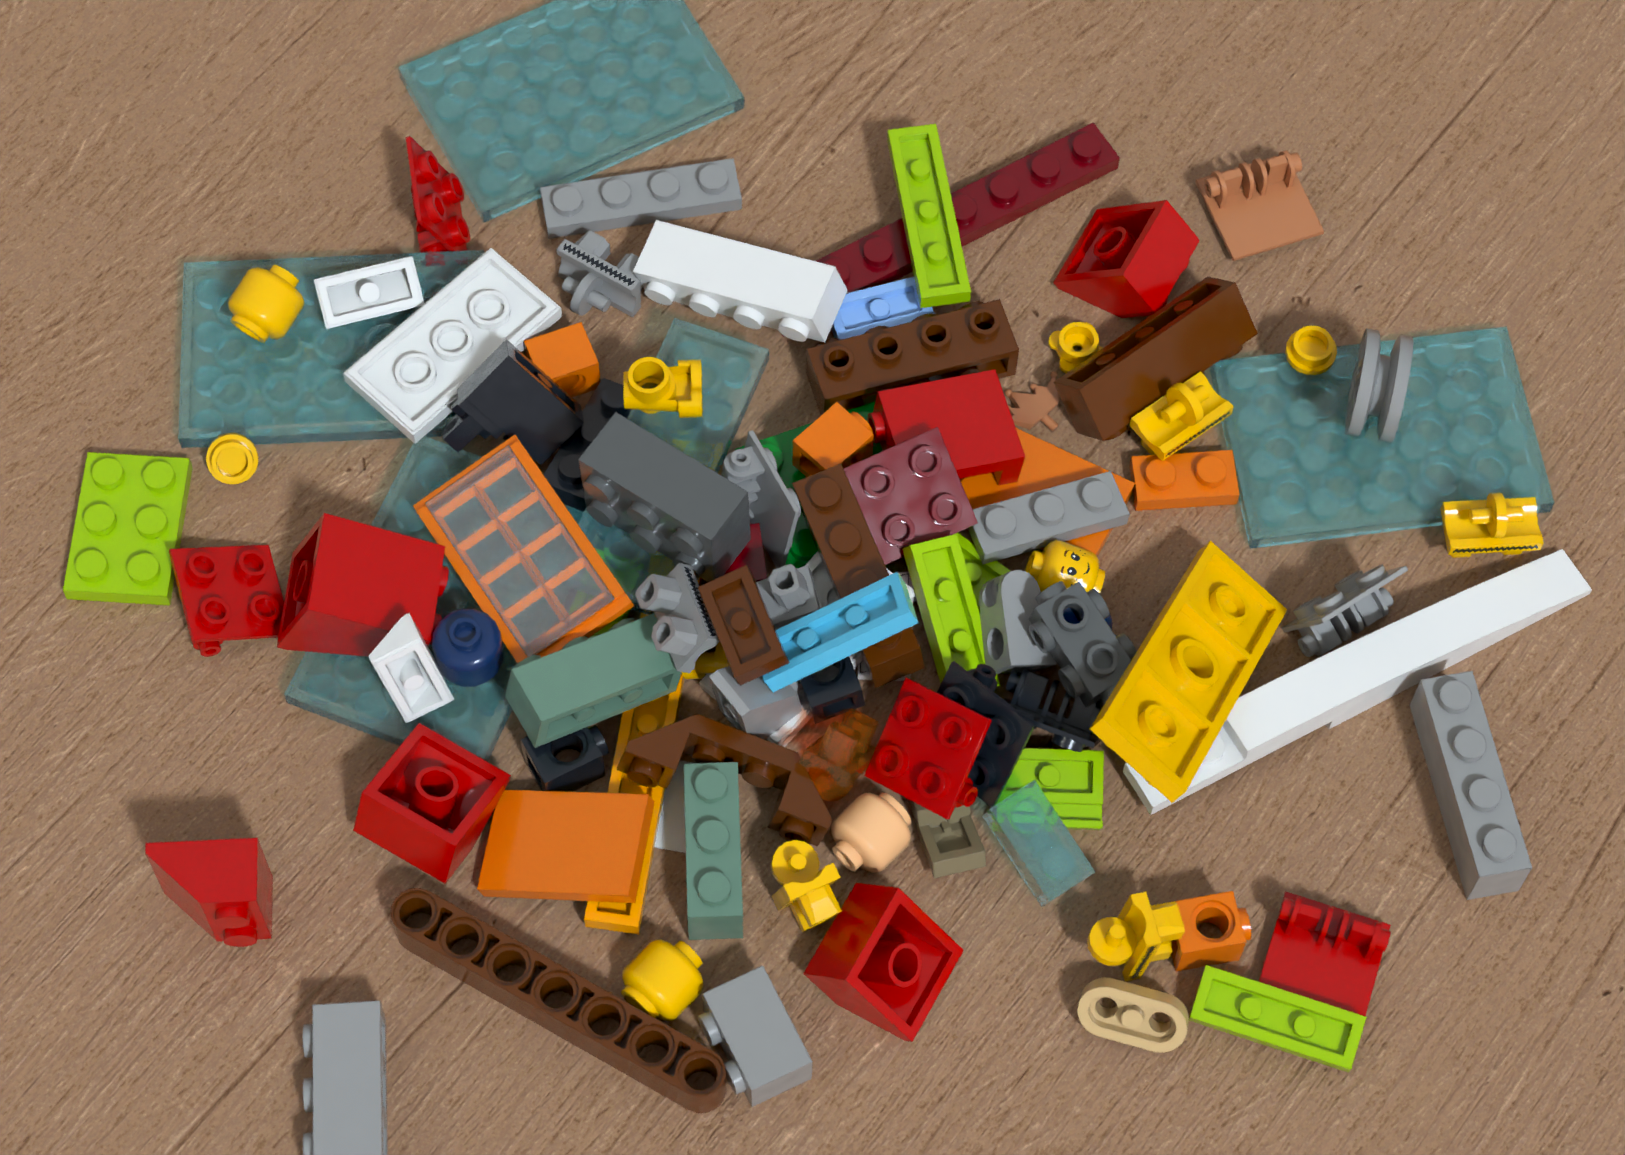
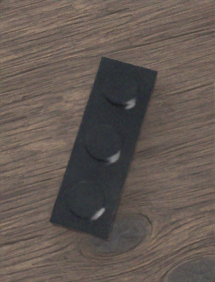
(564, 469)

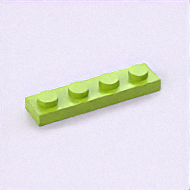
(928, 216)

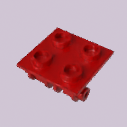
(436, 203)
(228, 594)
(929, 750)
(1325, 953)

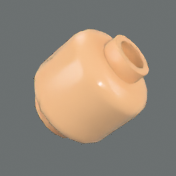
(871, 832)

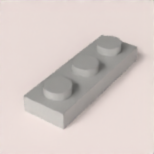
(1046, 516)

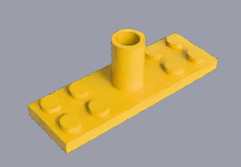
(1189, 672)

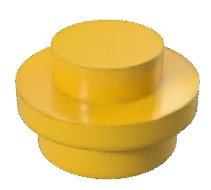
(1311, 350)
(232, 458)

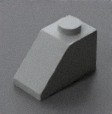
(753, 705)

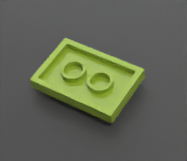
(125, 526)

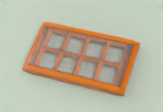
(522, 553)

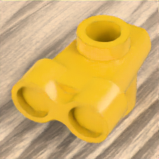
(656, 388)

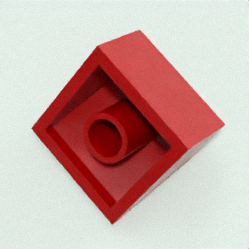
(1129, 258)
(430, 802)
(219, 885)
(884, 959)

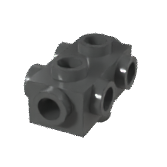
(1085, 651)

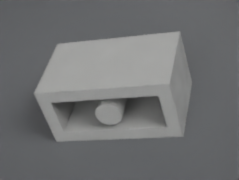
(755, 1036)

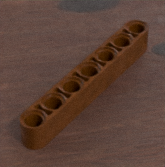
(570, 1022)

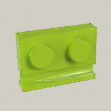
(1067, 779)

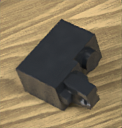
(515, 399)

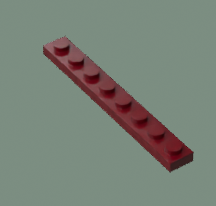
(984, 205)

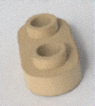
(1132, 1017)

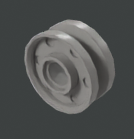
(1379, 385)

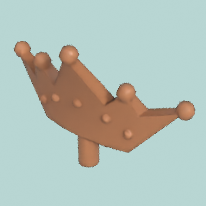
(1035, 407)

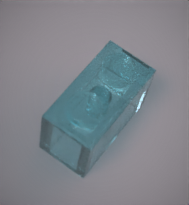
(1038, 843)

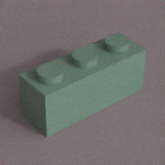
(590, 680)
(713, 851)

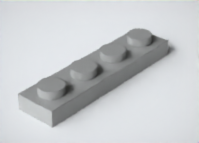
(641, 198)

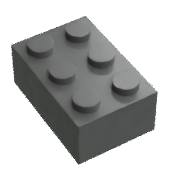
(664, 499)

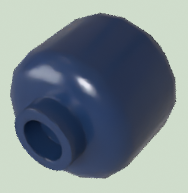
(468, 647)

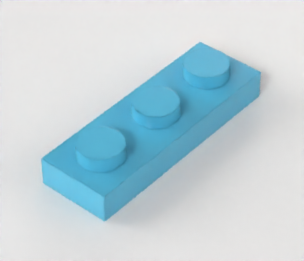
(843, 629)

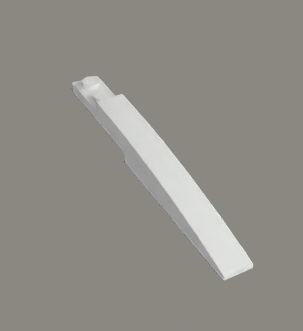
(1379, 667)

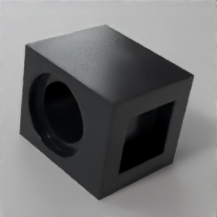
(834, 696)
(567, 776)

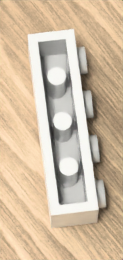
(740, 282)

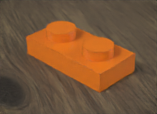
(1184, 480)

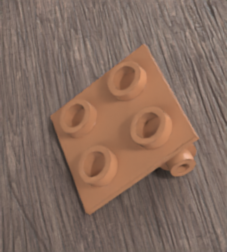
(1260, 205)

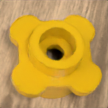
(1071, 335)

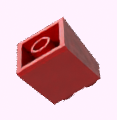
(356, 584)

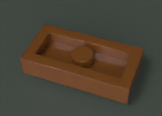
(743, 625)

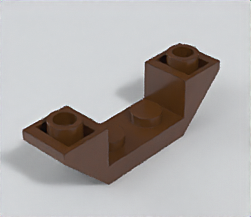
(799, 807)

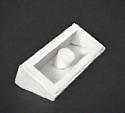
(369, 292)
(410, 671)

